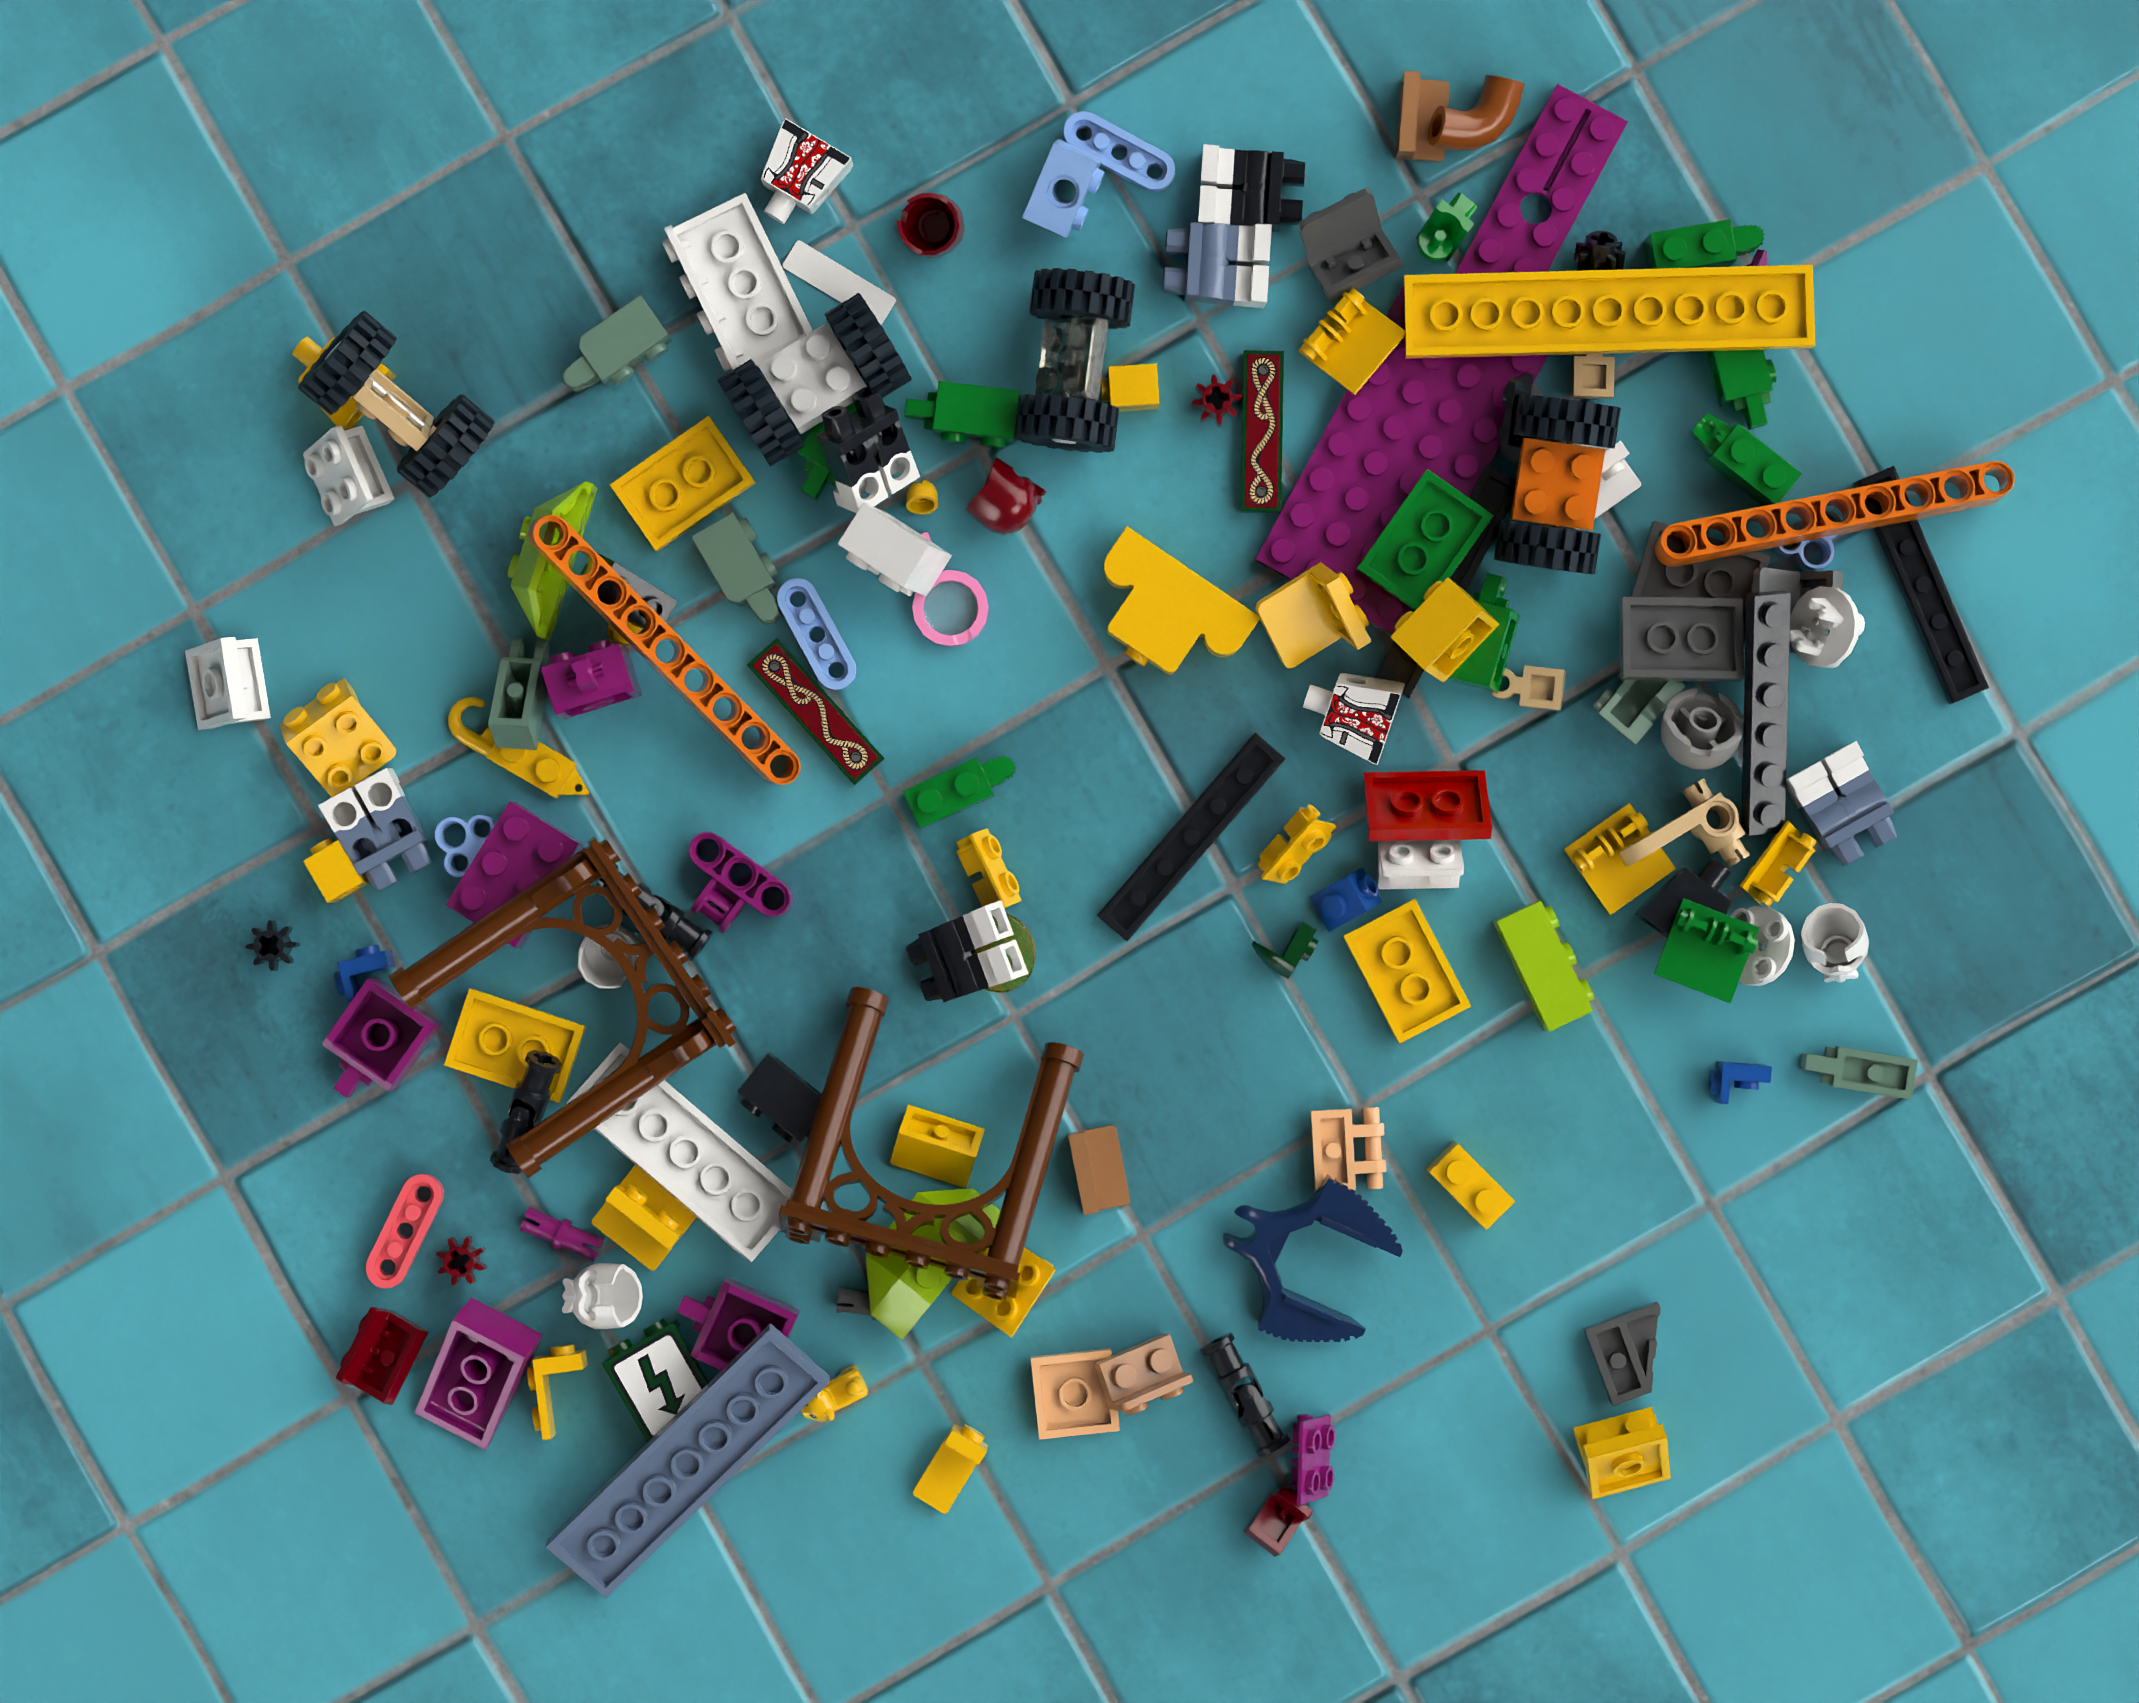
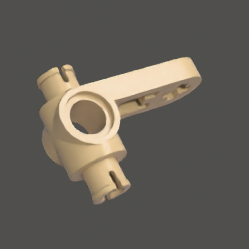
(1723, 839)

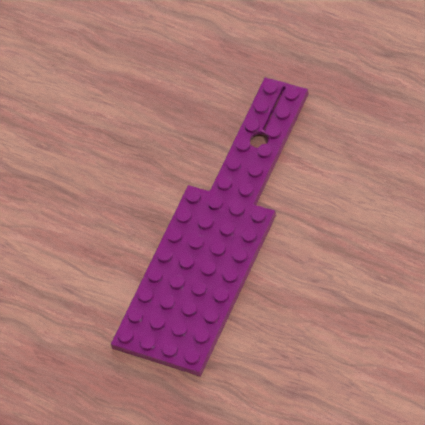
(1437, 409)

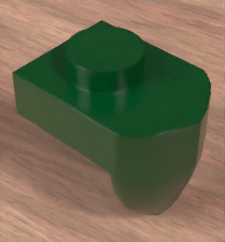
(1299, 947)

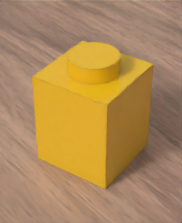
(1131, 387)
(333, 871)

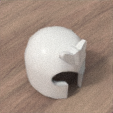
(1835, 941)
(604, 1296)

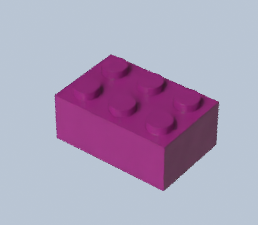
(512, 858)

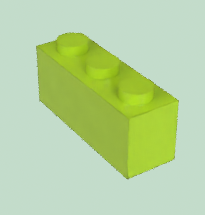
(1544, 965)

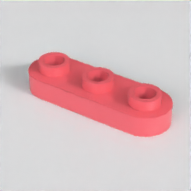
(391, 1243)

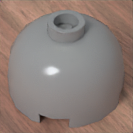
(1701, 729)

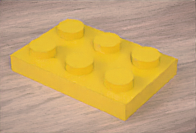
(682, 484)
(1406, 971)
(499, 1033)

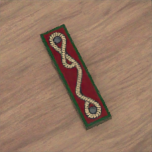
(1262, 431)
(815, 711)

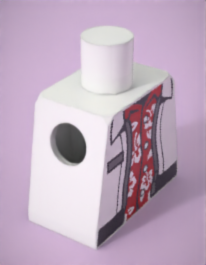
(801, 171)
(1357, 712)

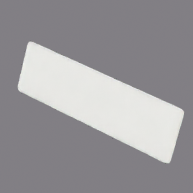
(836, 279)

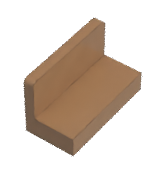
(1417, 104)
(1099, 1169)

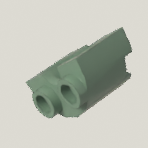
(1635, 705)

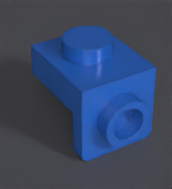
(1346, 899)
(366, 961)

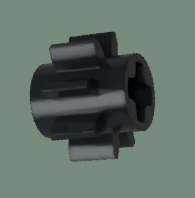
(1600, 252)
(261, 946)

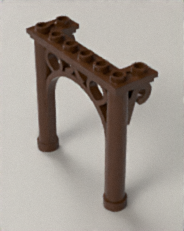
(634, 1075)
(1022, 1182)

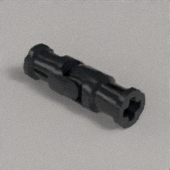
(677, 927)
(526, 1106)
(1245, 1398)

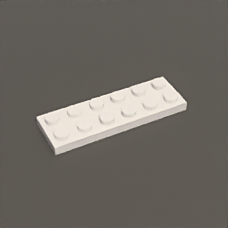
(695, 1162)

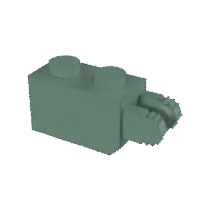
(617, 347)
(738, 567)
(519, 697)

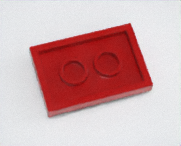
(1427, 805)

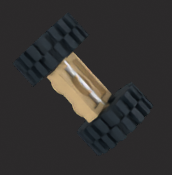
(437, 444)

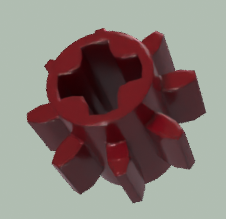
(1208, 408)
(473, 1264)

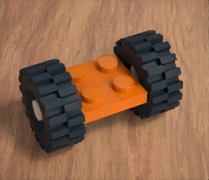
(1557, 483)

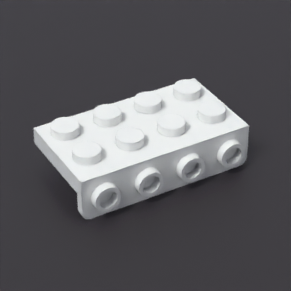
(737, 283)

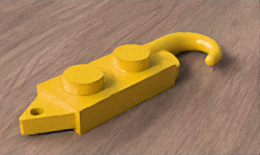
(540, 767)

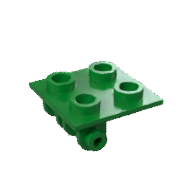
(1707, 950)

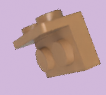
(1142, 1375)

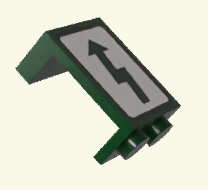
(655, 1376)

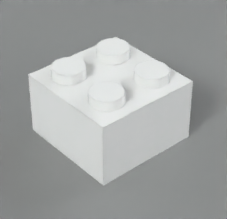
(893, 549)

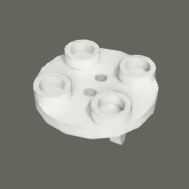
(1836, 614)
(1778, 939)

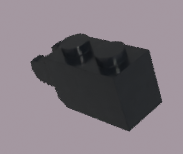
(782, 1097)

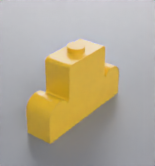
(1170, 607)

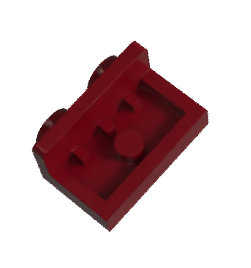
(381, 1354)

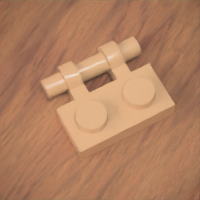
(1334, 1147)

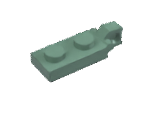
(1864, 1071)

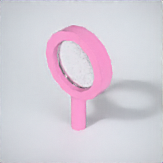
(952, 610)

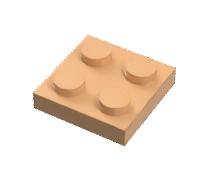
(1070, 1395)

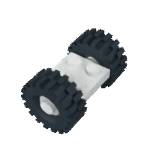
(813, 378)

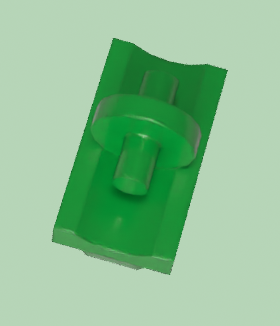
(1446, 228)

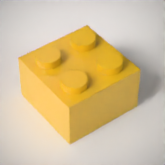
(1443, 629)

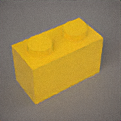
(1470, 1185)

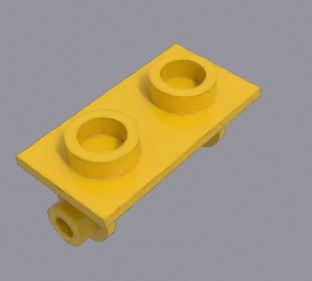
(983, 853)
(1284, 858)
(1767, 879)

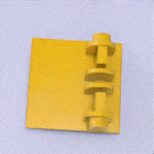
(1352, 341)
(1602, 866)
(1010, 1313)

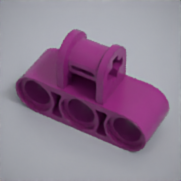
(725, 893)

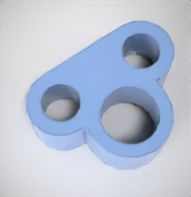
(1797, 549)
(468, 848)

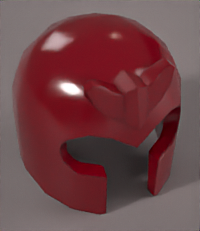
(931, 225)
(1005, 500)

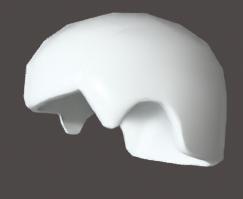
(599, 966)

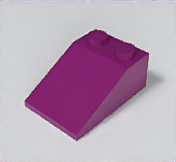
(477, 1372)

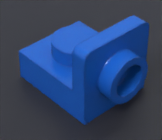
(1745, 1076)

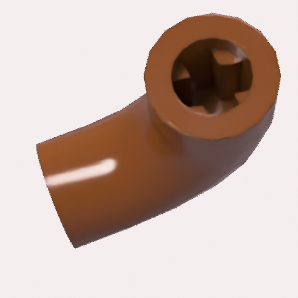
(1481, 124)

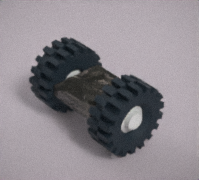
(1071, 360)

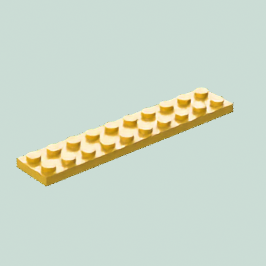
(1609, 311)

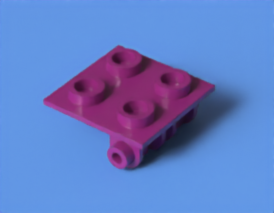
(1313, 1475)

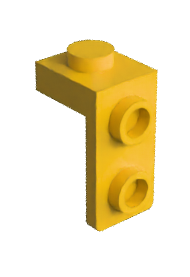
(562, 1359)
(951, 1467)

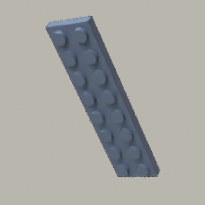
(688, 1460)

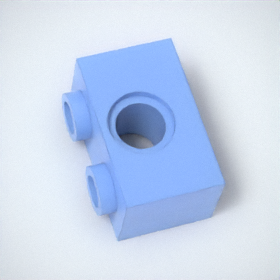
(1045, 204)

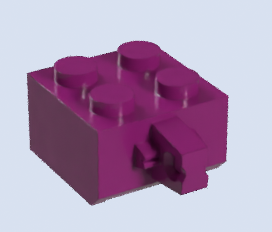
(591, 679)
(378, 1038)
(734, 1321)

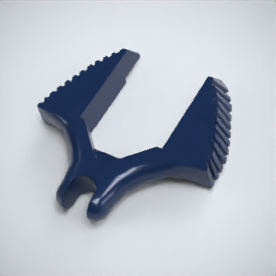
(1283, 1310)

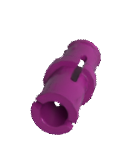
(561, 1234)

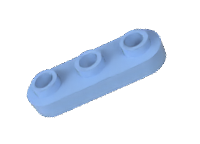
(1139, 153)
(803, 621)

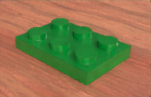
(1424, 540)

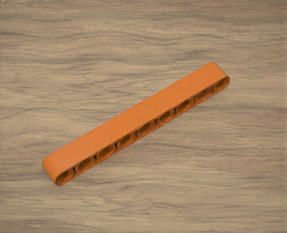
(1850, 503)
(645, 644)

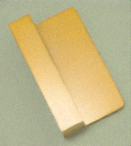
(937, 1146)

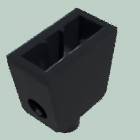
(1663, 905)

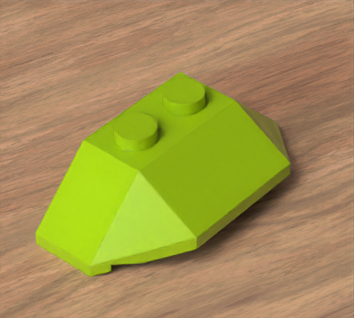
(534, 580)
(904, 1293)

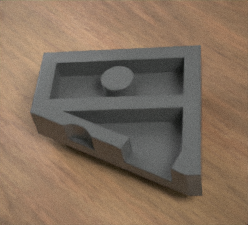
(1625, 1352)

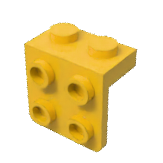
(1312, 615)
(336, 738)

